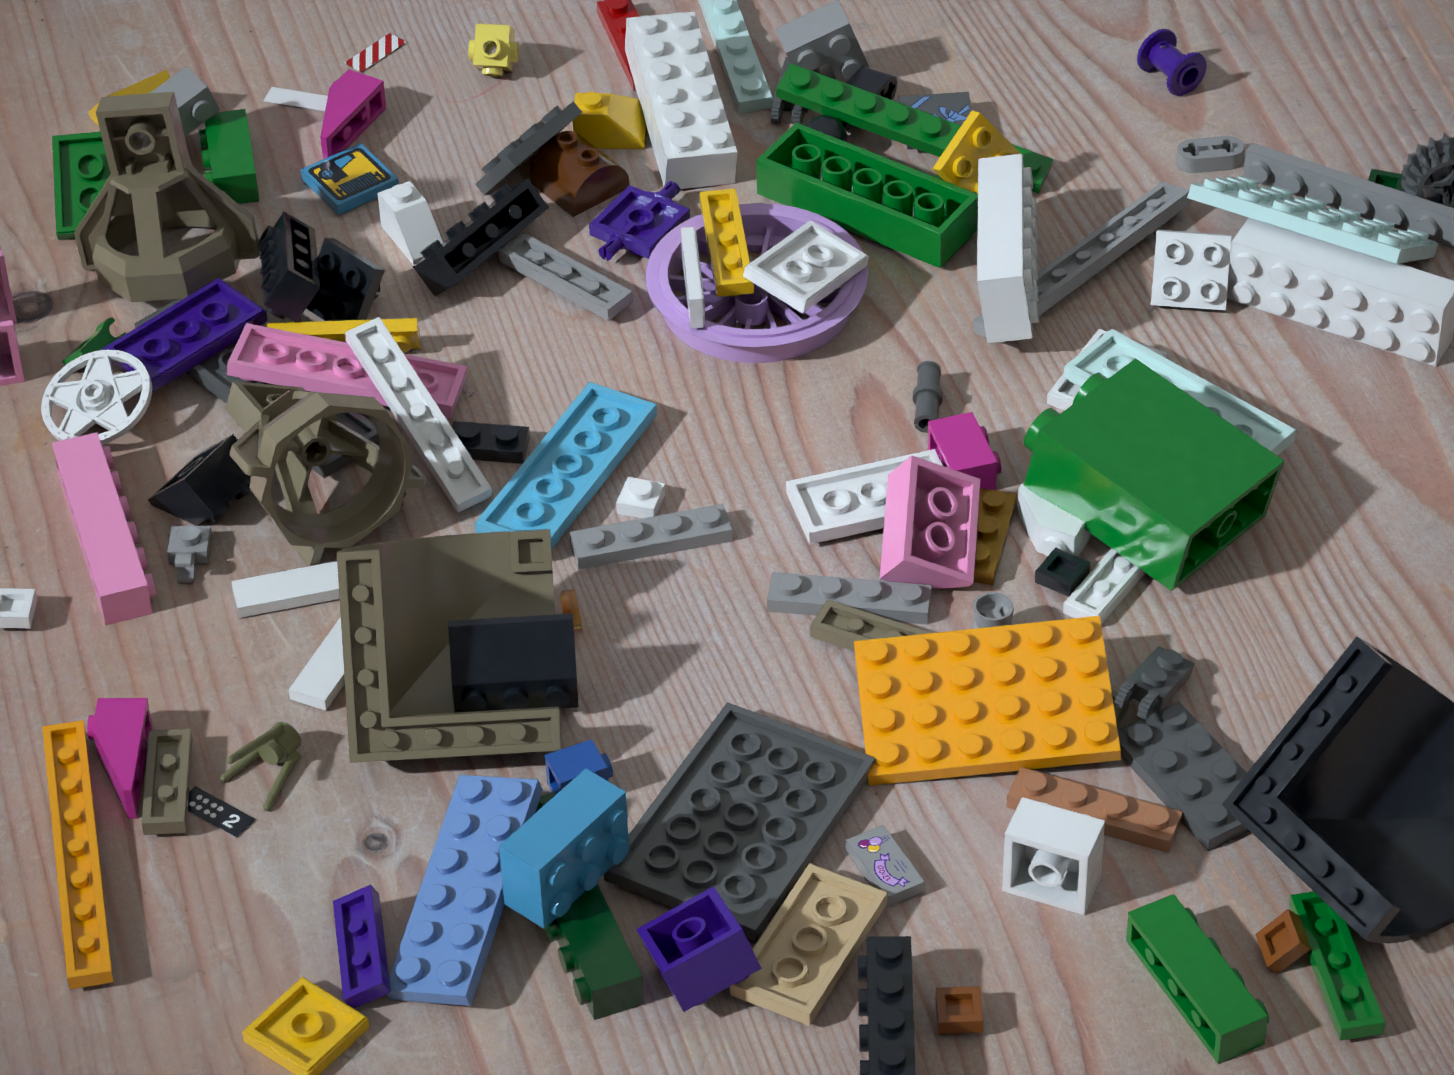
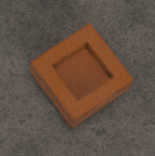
(1283, 941)
(959, 1010)

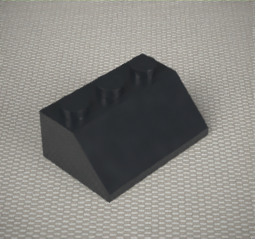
(513, 663)

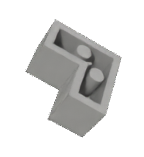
(822, 39)

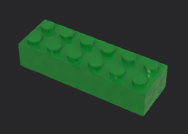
(868, 194)

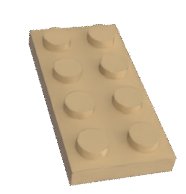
(810, 943)

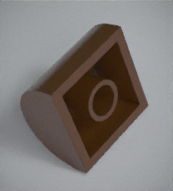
(576, 173)

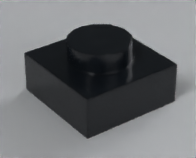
(1062, 572)

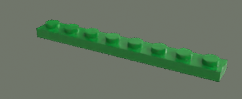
(884, 116)

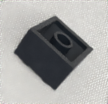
(204, 485)

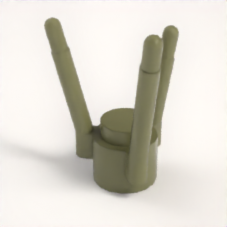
(274, 747)

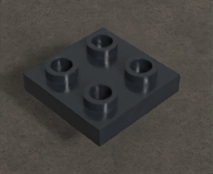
(346, 283)

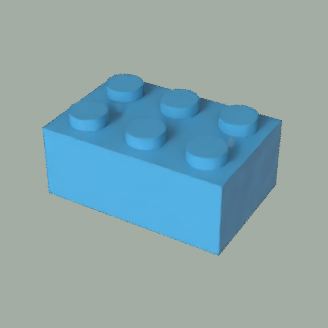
(564, 848)

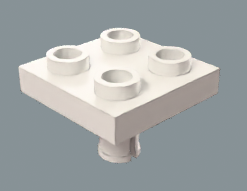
(1191, 269)

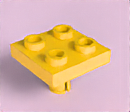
(973, 141)

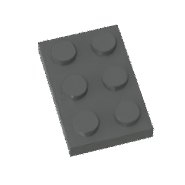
(526, 145)

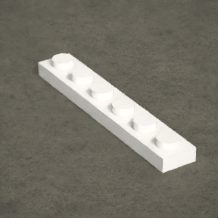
(418, 414)

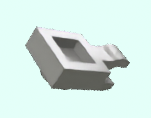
(188, 547)

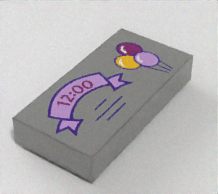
(885, 865)

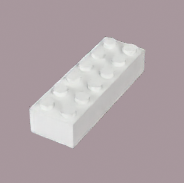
(680, 100)
(1007, 248)
(1342, 291)

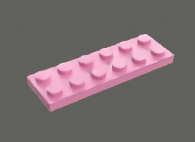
(330, 366)

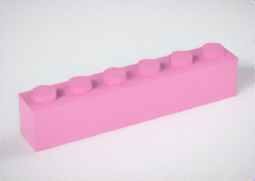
(102, 528)

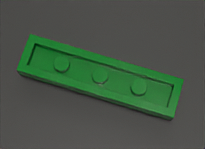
(1338, 969)

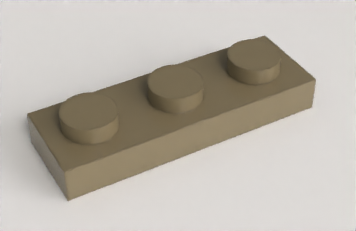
(167, 782)

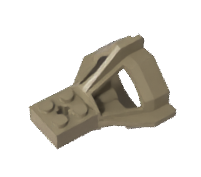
(155, 191)
(299, 430)

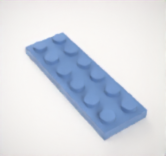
(461, 892)

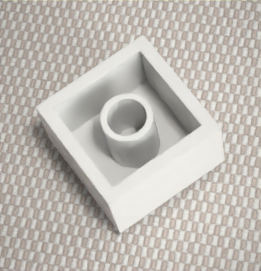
(1053, 855)

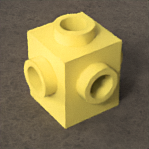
(491, 37)

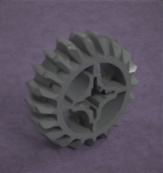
(1431, 171)

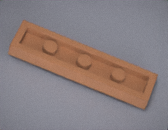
(1123, 816)

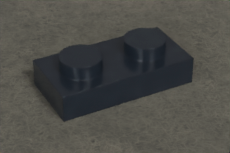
(493, 441)

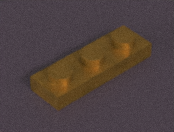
(993, 526)

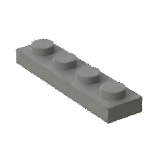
(565, 276)
(651, 536)
(883, 598)

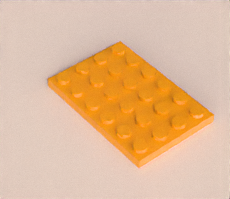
(986, 700)

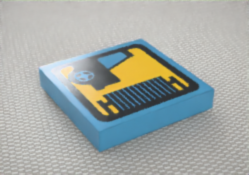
(349, 178)

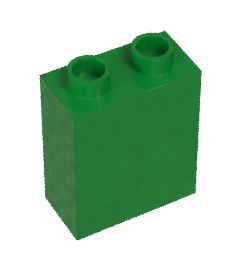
(1151, 471)

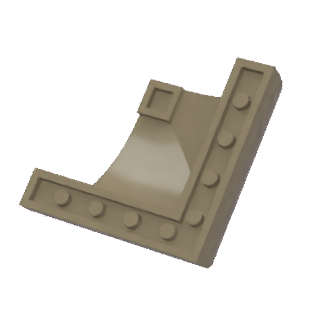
(398, 647)

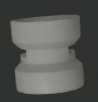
(992, 610)

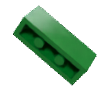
(229, 155)

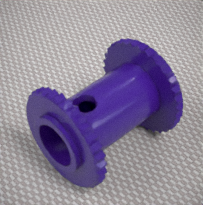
(1182, 70)

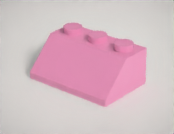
(930, 525)

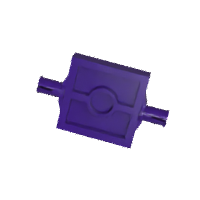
(638, 220)

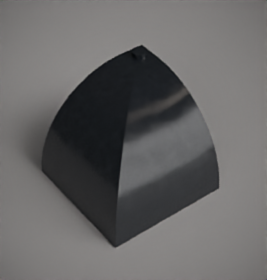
(1363, 797)

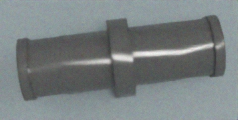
(927, 394)

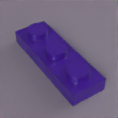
(361, 947)

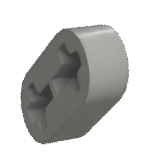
(1210, 154)

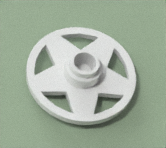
(97, 396)

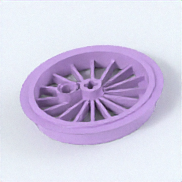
(763, 228)

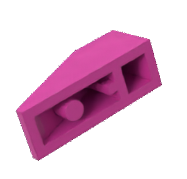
(350, 109)
(121, 744)

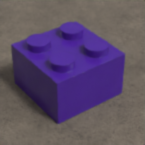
(699, 949)

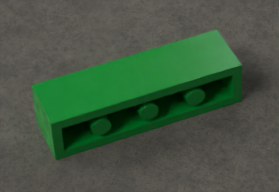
(1197, 978)

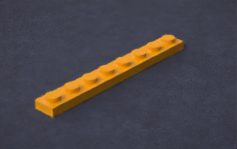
(77, 855)

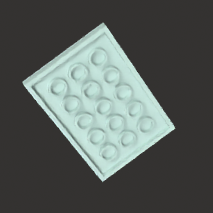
(1314, 220)

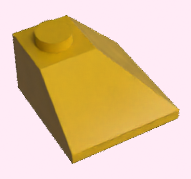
(610, 120)

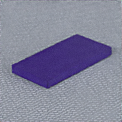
(189, 332)

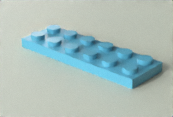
(569, 463)

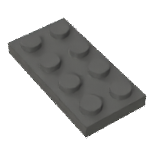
(1185, 771)

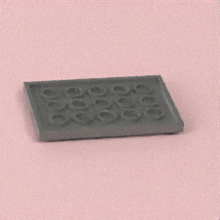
(742, 817)

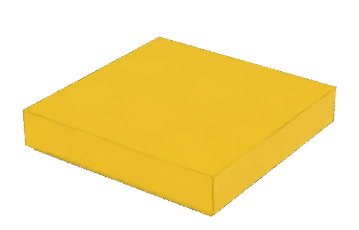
(305, 1029)

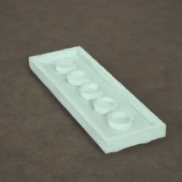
(1116, 350)

